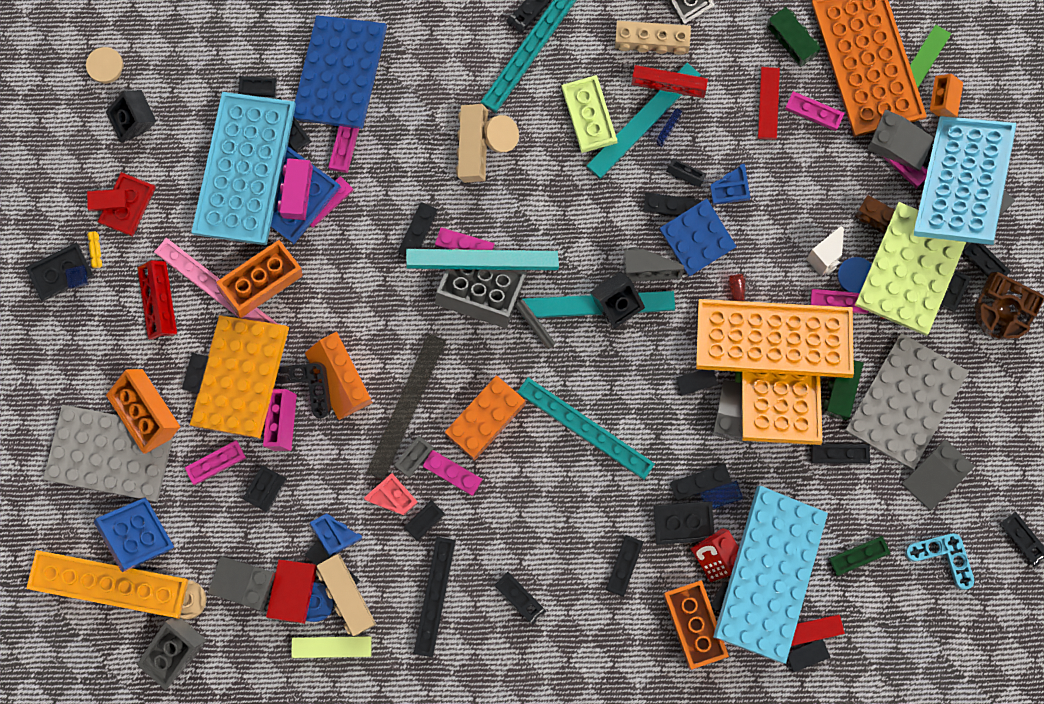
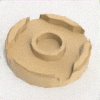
(104, 65)
(501, 133)
(194, 601)

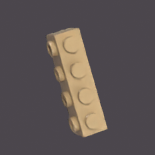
(652, 37)
(472, 143)
(346, 595)

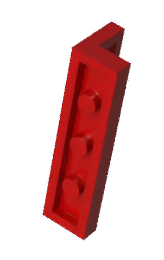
(669, 81)
(159, 297)

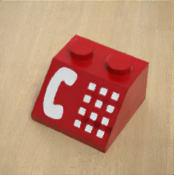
(717, 554)

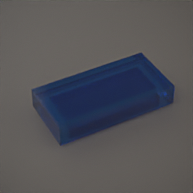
(669, 127)
(723, 494)

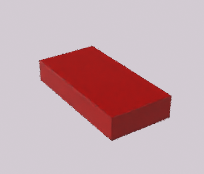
(106, 200)

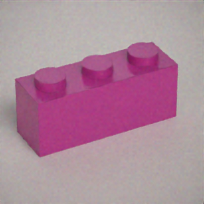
(295, 189)
(280, 420)

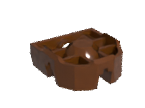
(1000, 312)

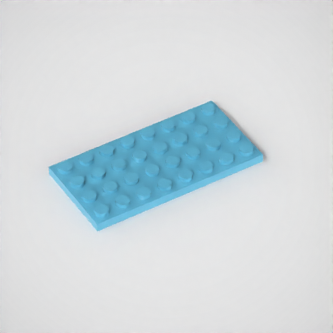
(244, 168)
(965, 180)
(770, 575)

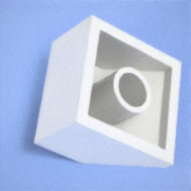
(827, 253)

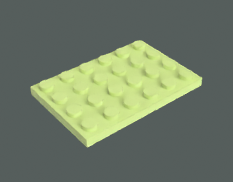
(909, 274)

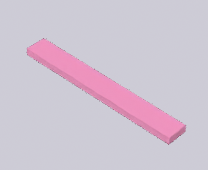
(201, 277)

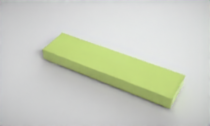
(331, 647)

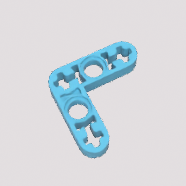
(944, 548)

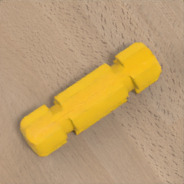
(94, 249)

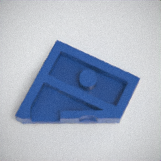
(731, 187)
(333, 535)

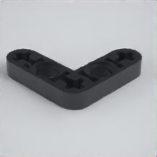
(309, 376)

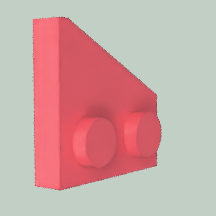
(392, 496)

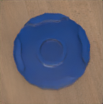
(853, 274)
(320, 604)

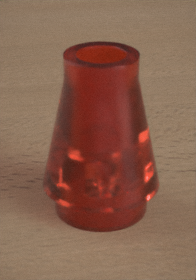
(737, 286)

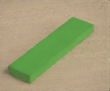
(928, 53)

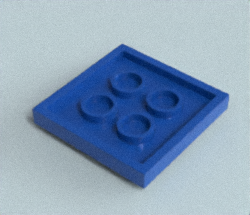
(697, 237)
(133, 534)

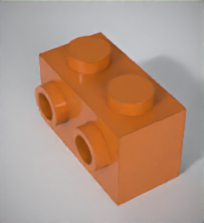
(946, 95)

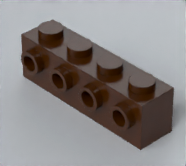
(875, 214)

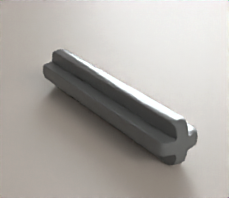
(535, 324)

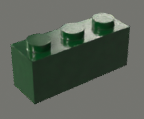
(793, 36)
(842, 394)

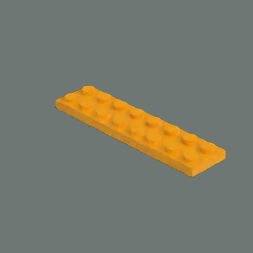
(107, 584)

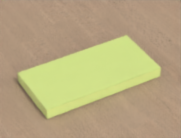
(589, 114)

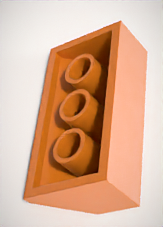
(344, 382)
(142, 410)

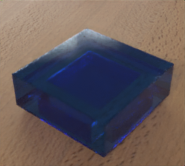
(77, 277)

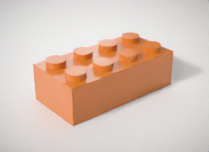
(259, 279)
(485, 418)
(695, 625)

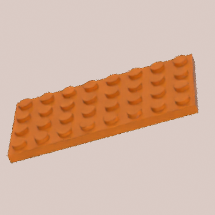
(868, 61)

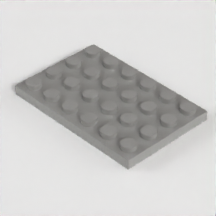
(906, 401)
(100, 455)

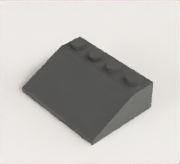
(481, 293)

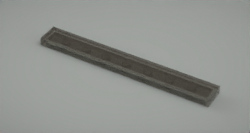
(406, 407)

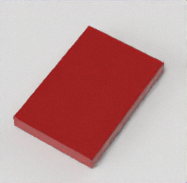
(137, 196)
(291, 591)

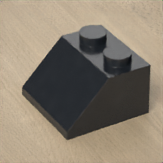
(130, 115)
(617, 299)

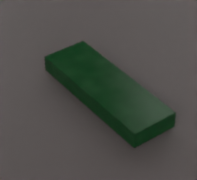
(859, 556)

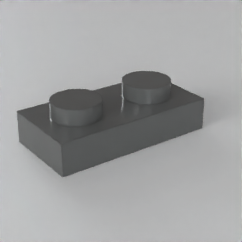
(414, 456)

